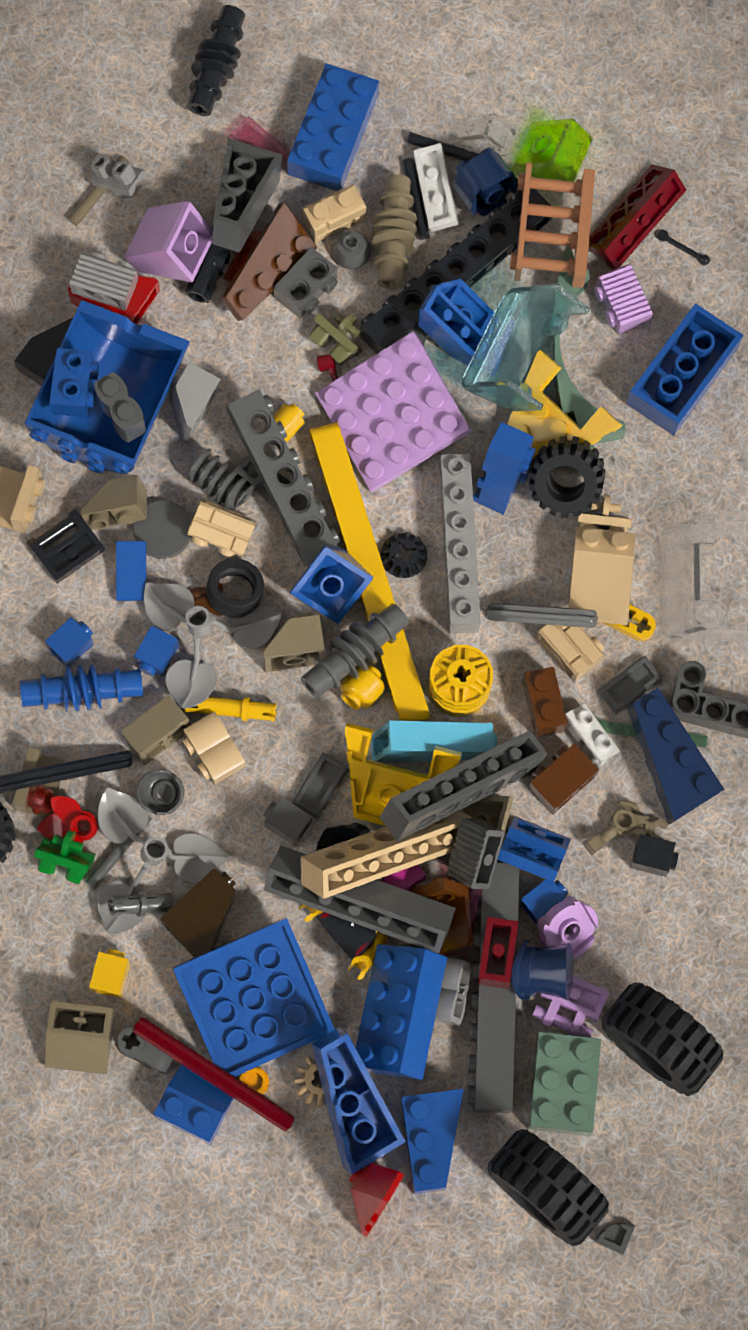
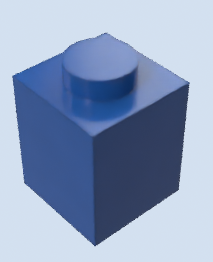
(70, 642)
(156, 652)
(543, 898)

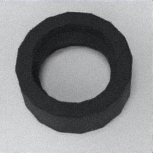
(230, 607)

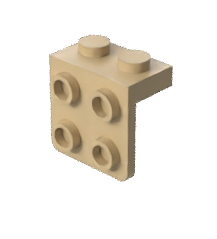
(18, 497)

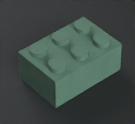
(564, 1084)

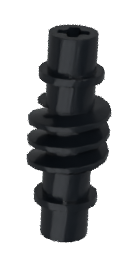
(216, 60)

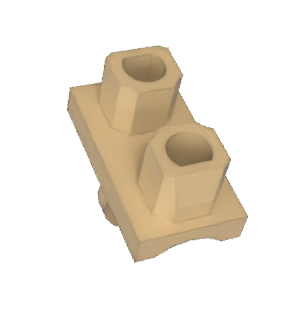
(614, 523)

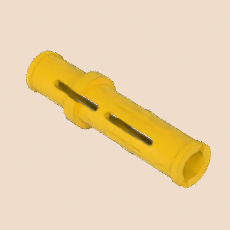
(238, 708)

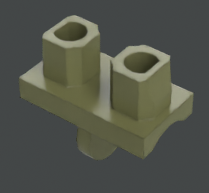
(325, 330)

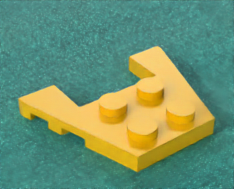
(551, 420)
(376, 782)

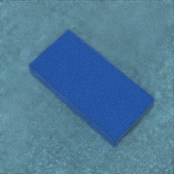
(131, 570)

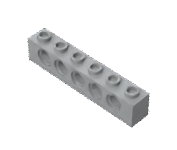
(459, 543)

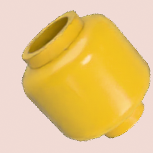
(364, 690)

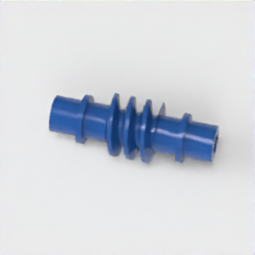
(81, 688)

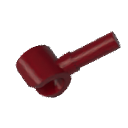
(326, 363)

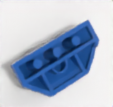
(455, 318)

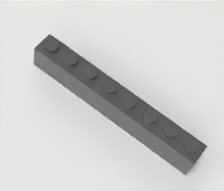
(494, 1006)

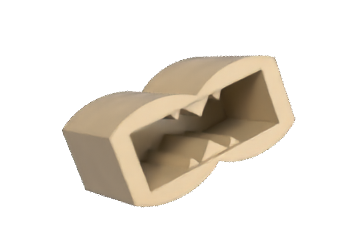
(213, 748)

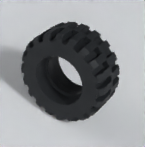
(662, 1038)
(548, 1187)

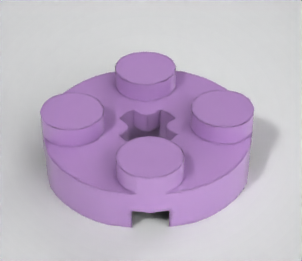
(563, 914)

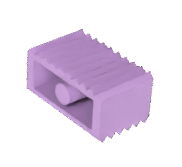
(623, 299)

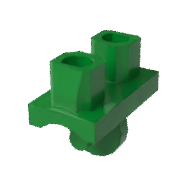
(66, 853)

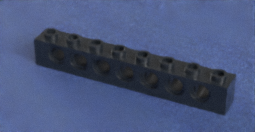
(473, 268)

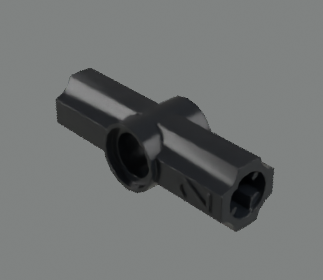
(208, 274)

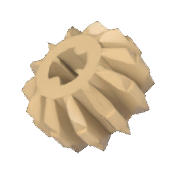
(307, 1081)

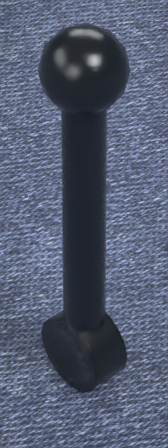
(664, 236)

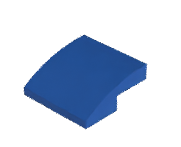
(534, 849)

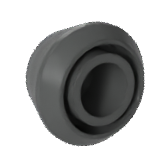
(351, 250)

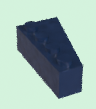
(676, 764)

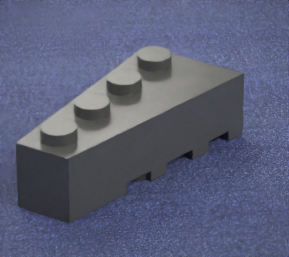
(244, 191)

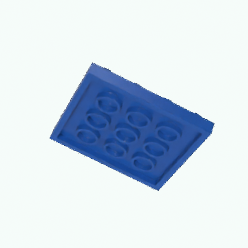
(254, 998)

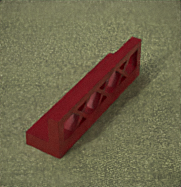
(639, 216)

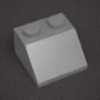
(192, 395)

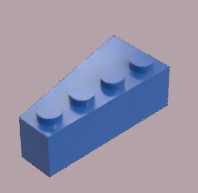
(355, 1107)

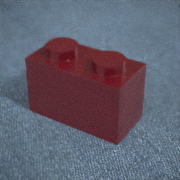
(498, 952)

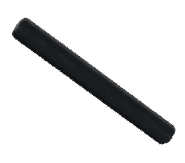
(65, 771)

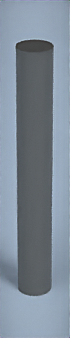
(110, 860)

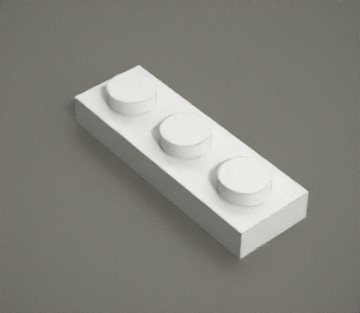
(436, 187)

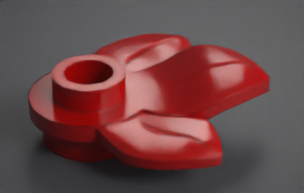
(66, 817)

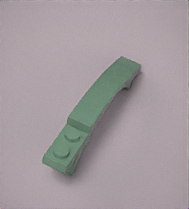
(567, 395)

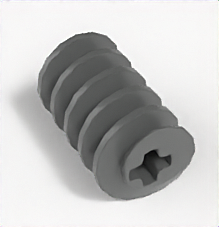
(219, 482)

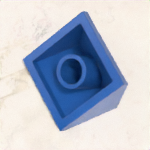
(332, 583)

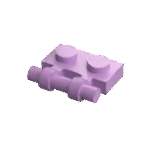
(584, 999)

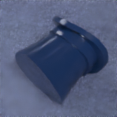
(543, 971)

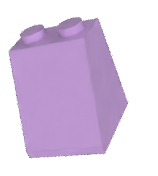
(170, 242)

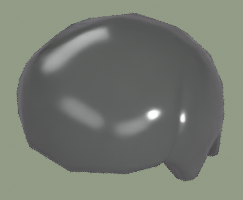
(166, 785)

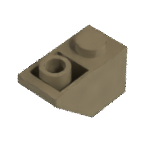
(117, 503)

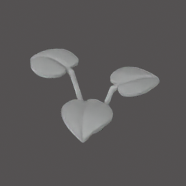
(172, 603)
(124, 817)

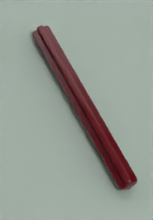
(213, 1074)

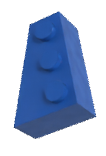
(504, 466)
(430, 1137)

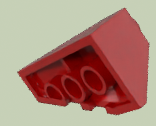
(372, 1192)

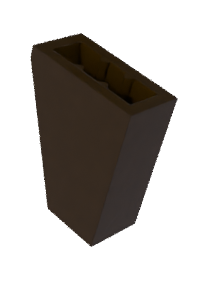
(201, 913)

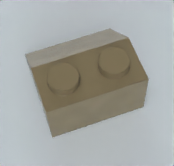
(296, 644)

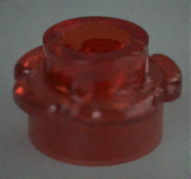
(40, 800)

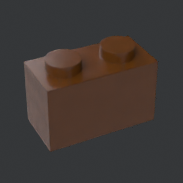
(544, 702)
(563, 778)

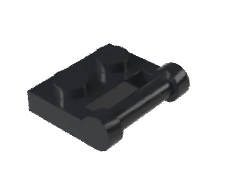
(71, 552)

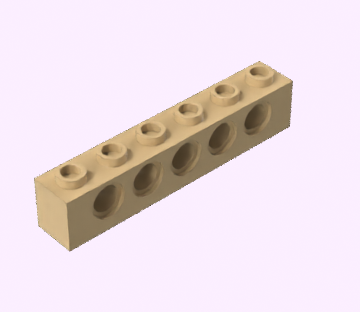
(376, 856)

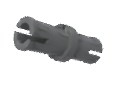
(140, 904)

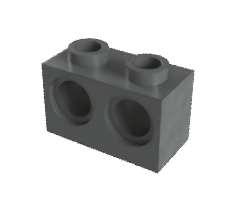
(300, 280)

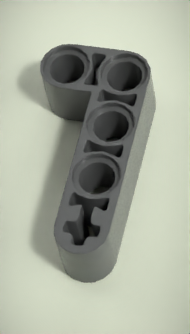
(701, 701)

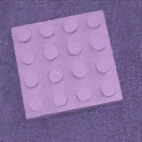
(393, 411)

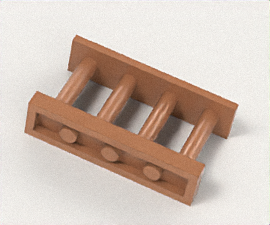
(576, 240)

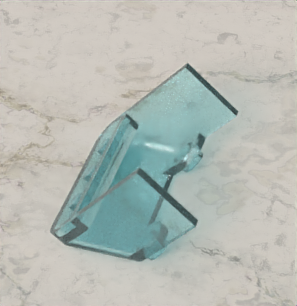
(512, 341)

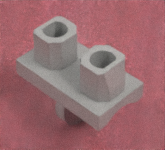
(116, 176)

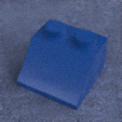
(193, 1105)

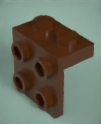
(455, 895)

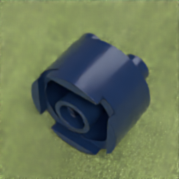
(484, 182)

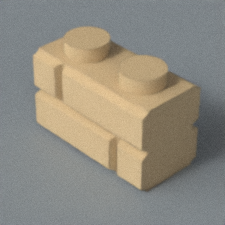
(334, 213)
(220, 528)
(572, 649)

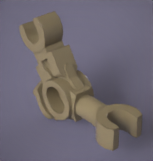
(625, 823)

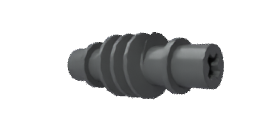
(353, 648)

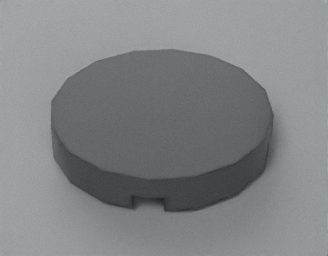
(164, 529)

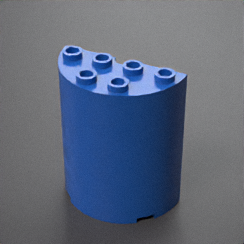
(143, 360)

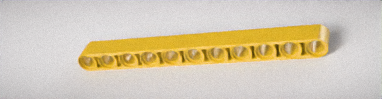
(361, 545)

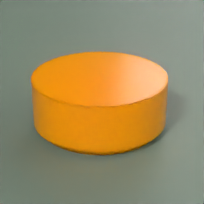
(256, 1079)

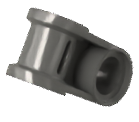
(145, 1053)

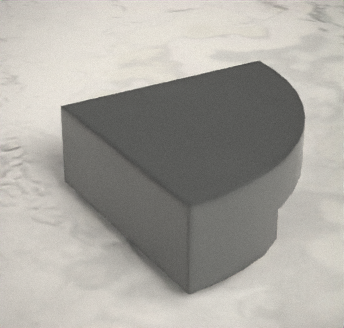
(616, 1237)

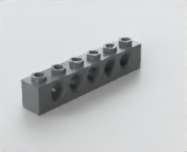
(259, 406)
(462, 785)

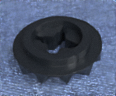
(397, 566)

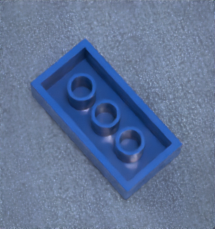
(333, 127)
(684, 369)
(400, 1010)

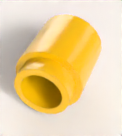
(291, 419)

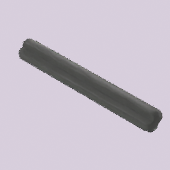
(542, 615)

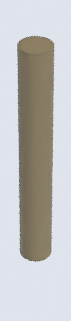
(89, 201)

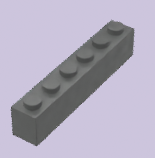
(369, 905)

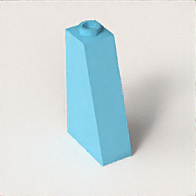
(417, 740)

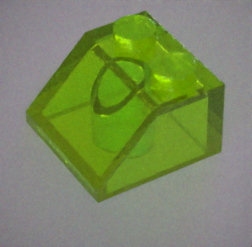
(554, 149)

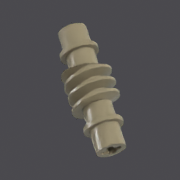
(394, 231)

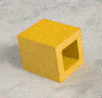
(110, 973)

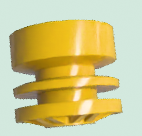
(451, 694)

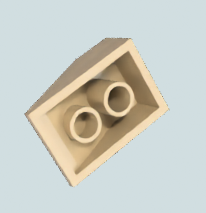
(602, 573)

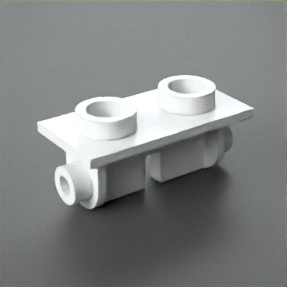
(585, 726)

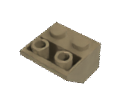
(79, 1037)

